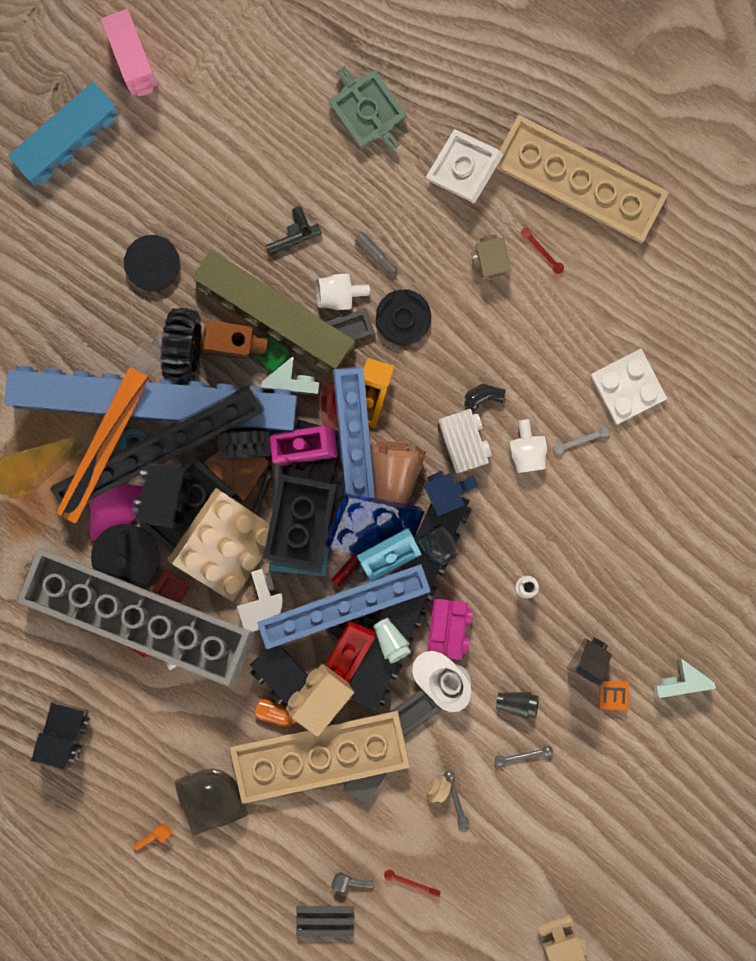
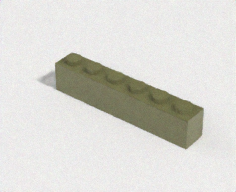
(274, 311)

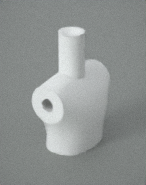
(337, 292)
(529, 450)

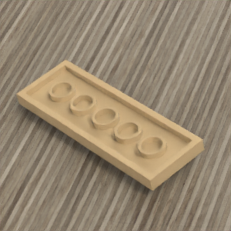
(581, 179)
(308, 762)

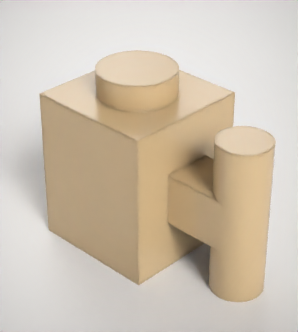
(563, 946)

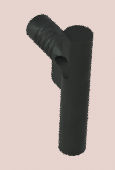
(295, 232)

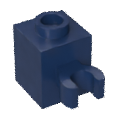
(445, 493)

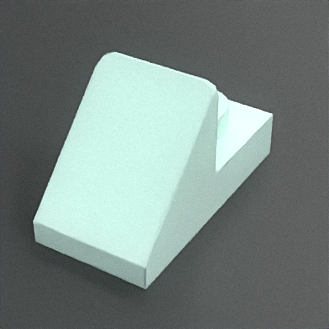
(283, 380)
(690, 682)

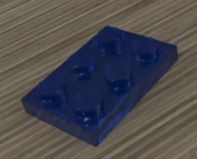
(370, 521)

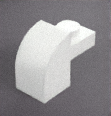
(265, 607)

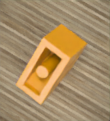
(377, 380)

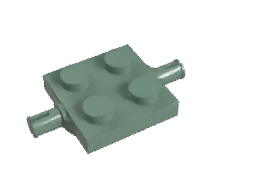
(367, 109)

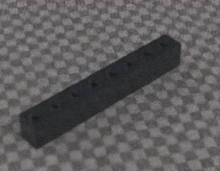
(374, 670)

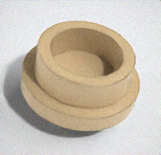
(438, 789)

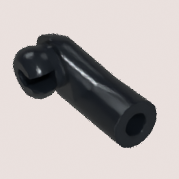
(481, 393)

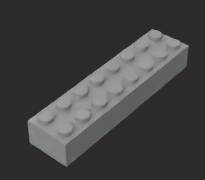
(136, 617)

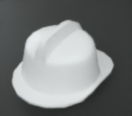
(443, 680)

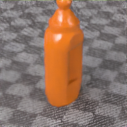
(274, 713)

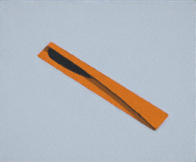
(102, 444)

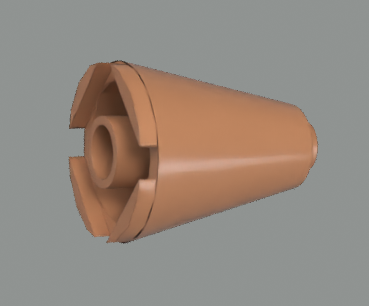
(395, 469)

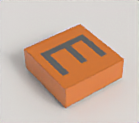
(614, 695)

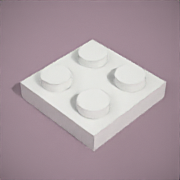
(464, 166)
(628, 386)

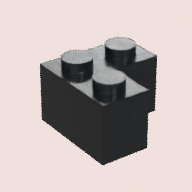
(60, 739)

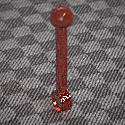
(558, 267)
(390, 875)

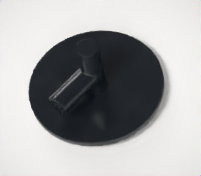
(126, 554)

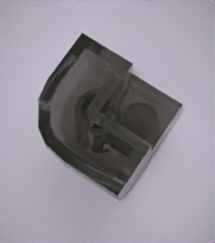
(209, 799)

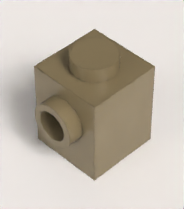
(491, 257)

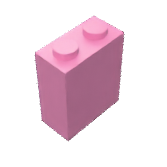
(129, 53)

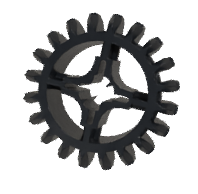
(181, 345)

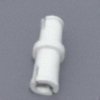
(533, 583)

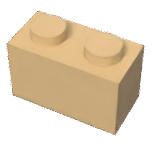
(319, 699)

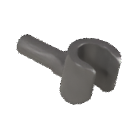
(342, 881)

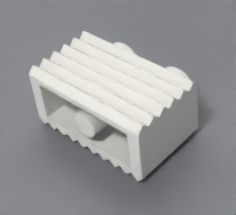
(464, 441)

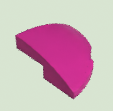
(113, 508)

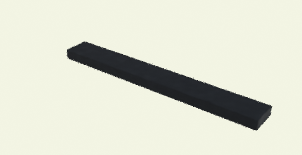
(172, 440)

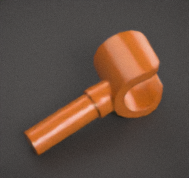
(161, 832)

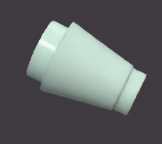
(391, 641)

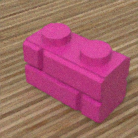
(303, 445)
(448, 628)

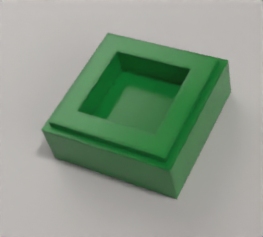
(275, 355)

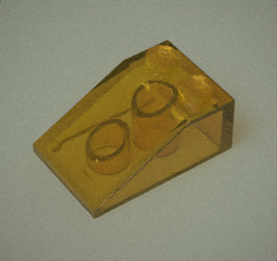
(32, 467)

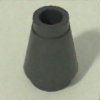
(518, 704)

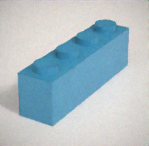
(64, 134)

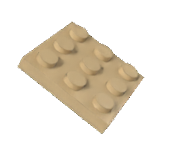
(222, 545)

